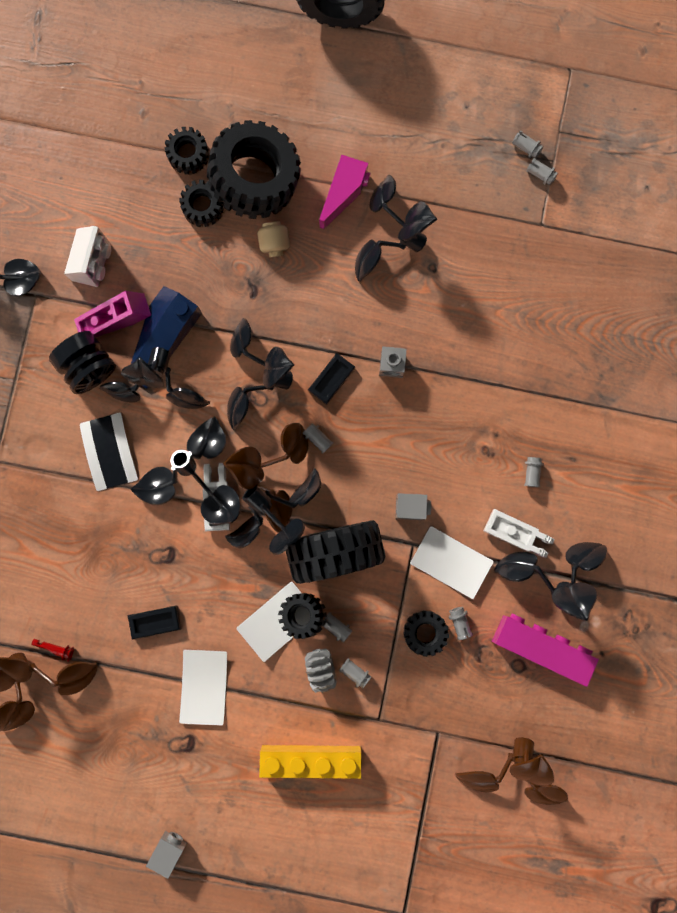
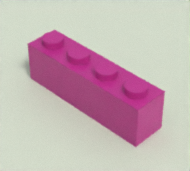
(545, 650)

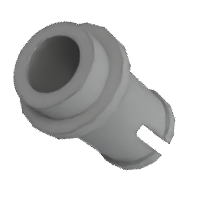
(527, 144)
(542, 172)
(317, 438)
(533, 471)
(460, 622)
(337, 627)
(355, 673)

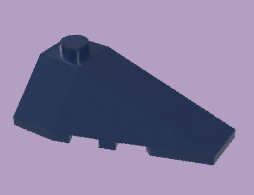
(168, 325)

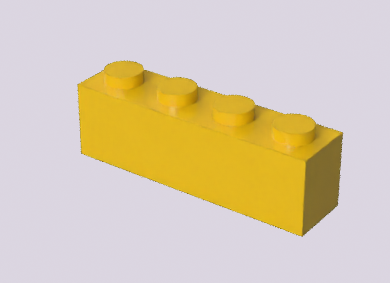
(310, 761)

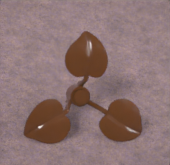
(248, 472)
(17, 670)
(524, 768)

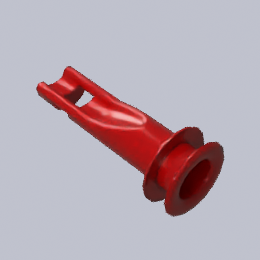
(65, 653)

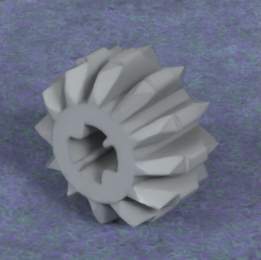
(320, 670)

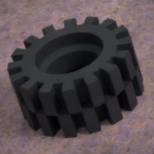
(186, 137)
(192, 214)
(288, 616)
(439, 640)

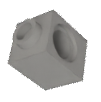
(392, 362)
(412, 506)
(166, 853)

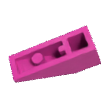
(345, 188)
(114, 314)

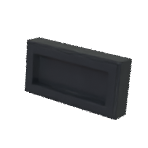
(331, 378)
(154, 622)

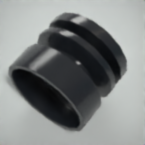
(82, 362)

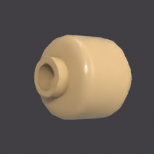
(273, 238)

